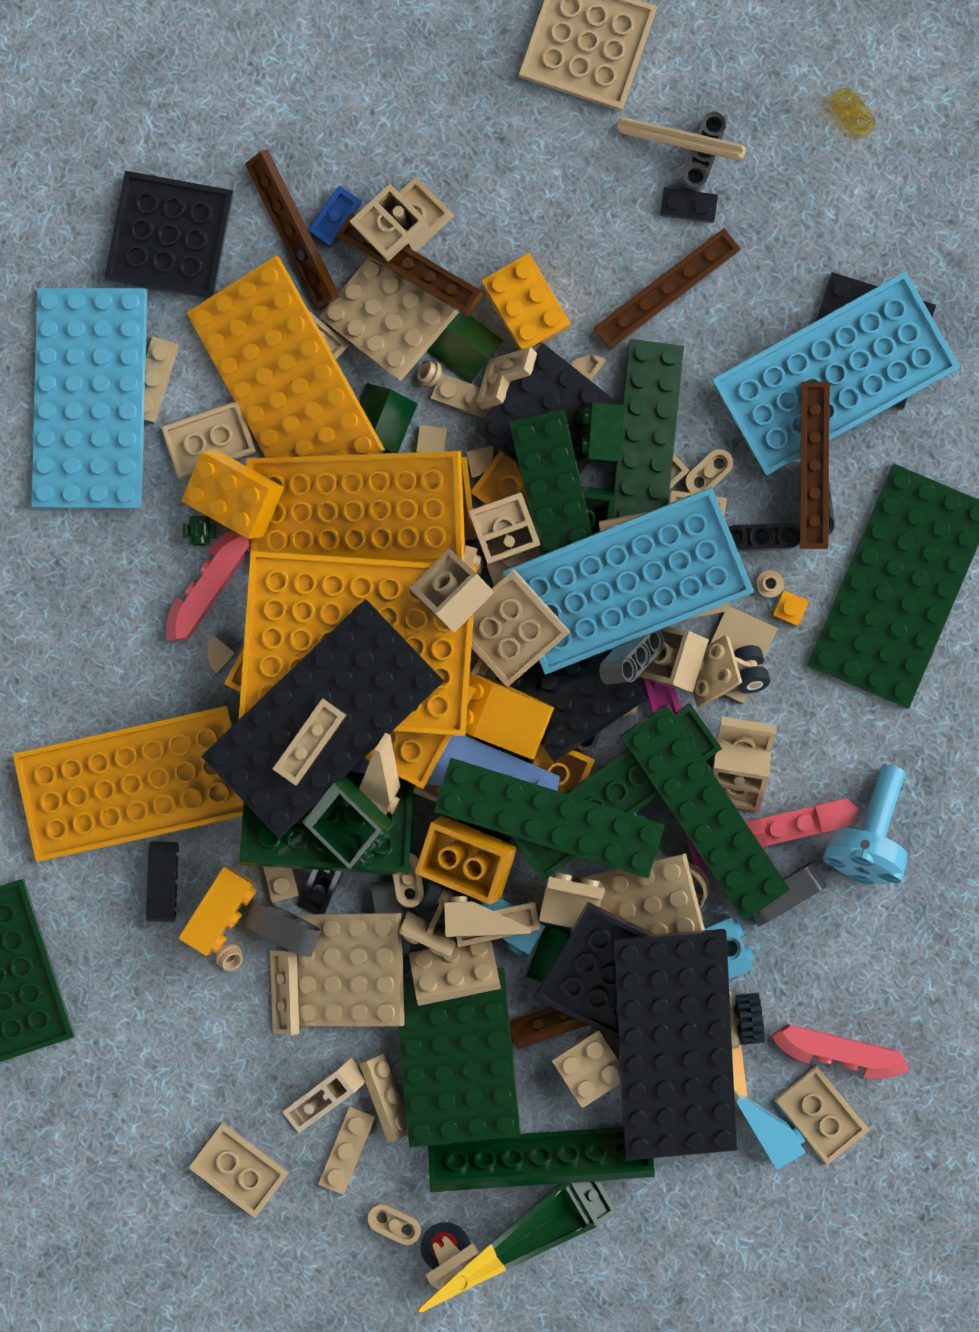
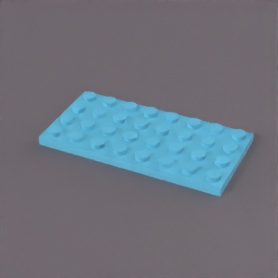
(867, 350)
(89, 398)
(637, 577)

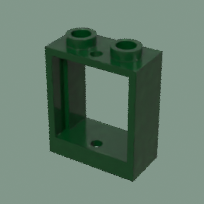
(331, 837)

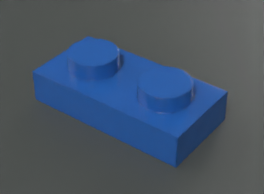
(334, 215)

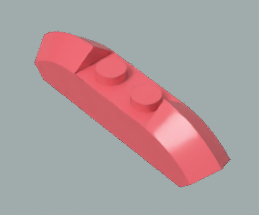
(188, 614)
(803, 822)
(804, 1043)

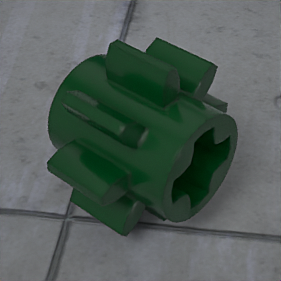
(199, 530)

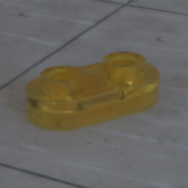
(851, 113)

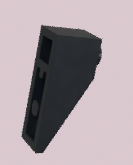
(320, 890)

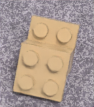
(401, 218)
(505, 534)
(744, 760)
(566, 899)
(590, 1066)

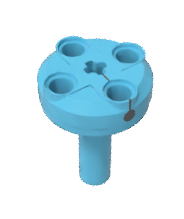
(866, 852)

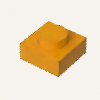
(790, 608)

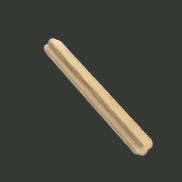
(681, 139)

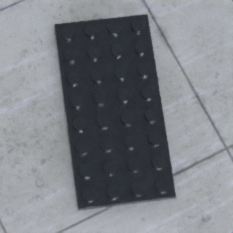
(356, 668)
(675, 1044)

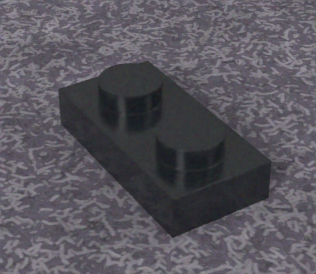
(688, 205)

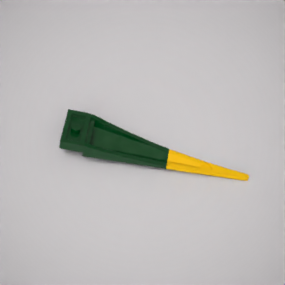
(552, 1220)

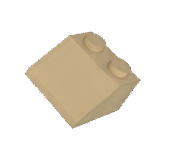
(451, 590)
(678, 661)

